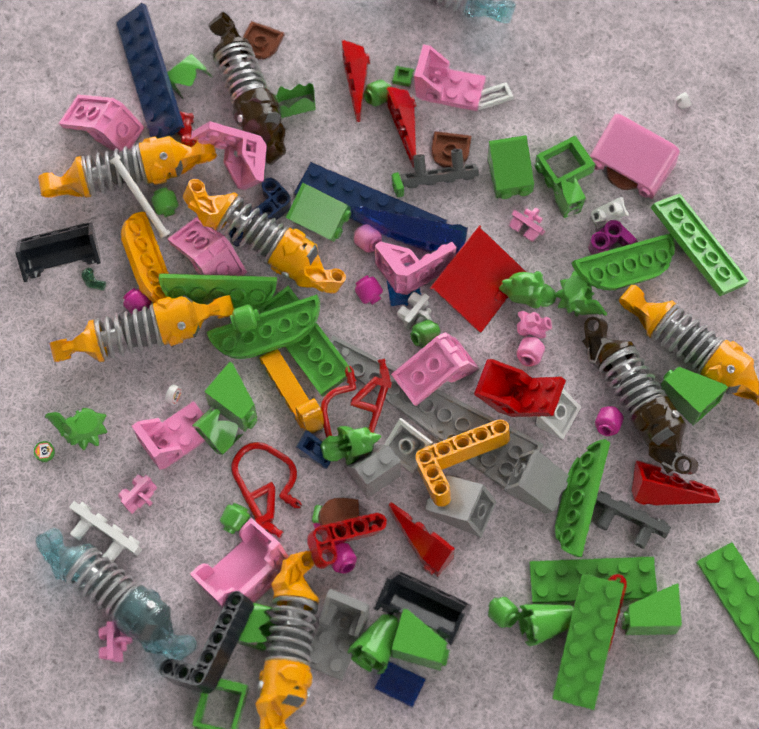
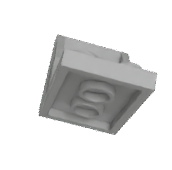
(340, 626)

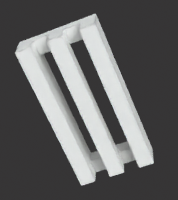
(496, 101)

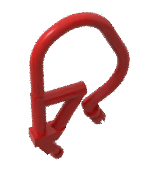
(384, 382)
(264, 520)

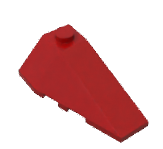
(356, 70)
(403, 114)
(657, 488)
(430, 548)

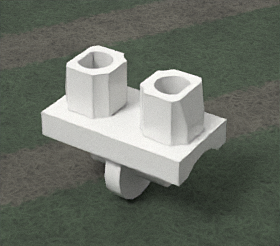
(611, 211)
(419, 303)

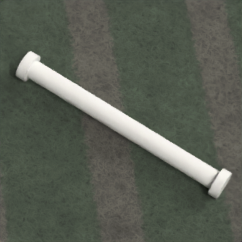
(139, 196)

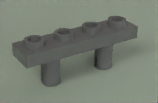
(448, 174)
(640, 517)

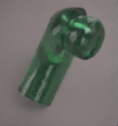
(90, 281)

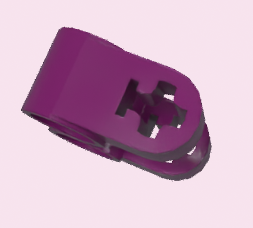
(607, 239)

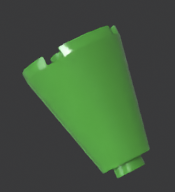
(543, 621)
(375, 645)

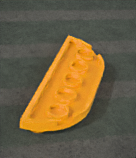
(144, 255)

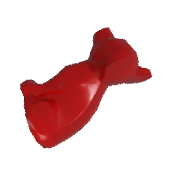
(186, 132)

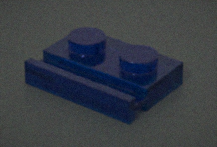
(400, 684)

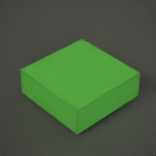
(403, 76)
(397, 184)

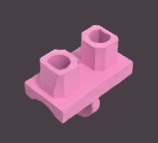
(519, 220)
(533, 325)
(139, 494)
(116, 642)

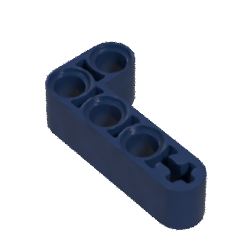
(271, 205)

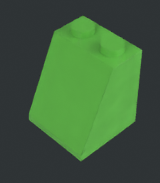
(510, 167)
(319, 212)
(692, 393)
(232, 398)
(654, 614)
(419, 643)

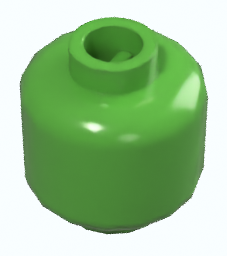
(376, 93)
(164, 202)
(245, 318)
(424, 332)
(234, 518)
(503, 612)

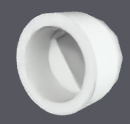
(683, 100)

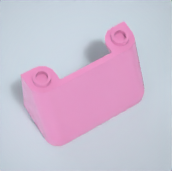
(635, 154)
(246, 568)

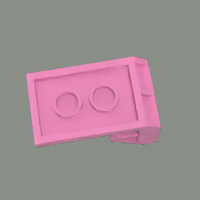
(444, 86)
(104, 120)
(249, 166)
(207, 250)
(406, 279)
(432, 366)
(172, 438)

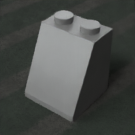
(375, 469)
(537, 481)
(469, 506)

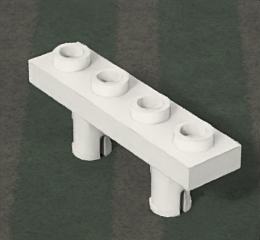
(89, 520)

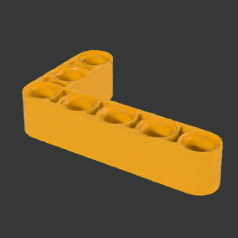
(307, 412)
(474, 442)

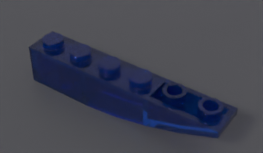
(411, 230)

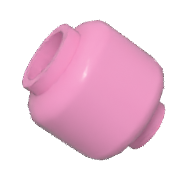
(367, 237)
(530, 351)

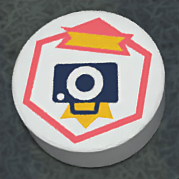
(173, 394)

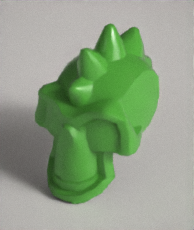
(528, 289)
(577, 297)
(80, 428)
(349, 444)

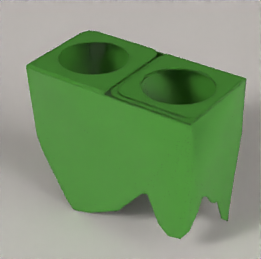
(185, 72)
(301, 106)
(571, 194)
(217, 434)
(252, 632)

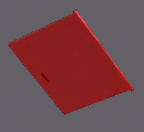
(474, 279)

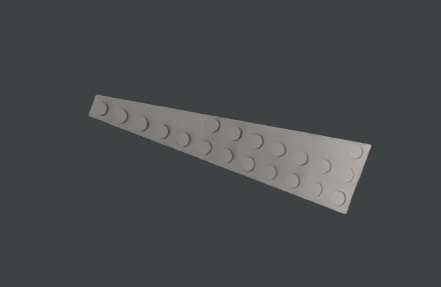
(442, 415)

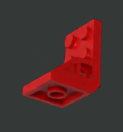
(517, 393)

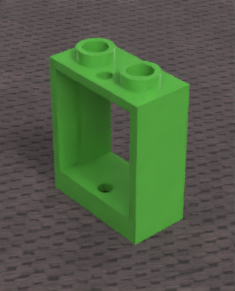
(580, 154)
(227, 686)

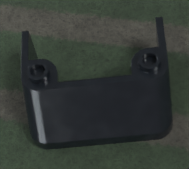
(56, 249)
(426, 602)

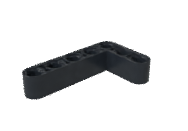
(217, 651)

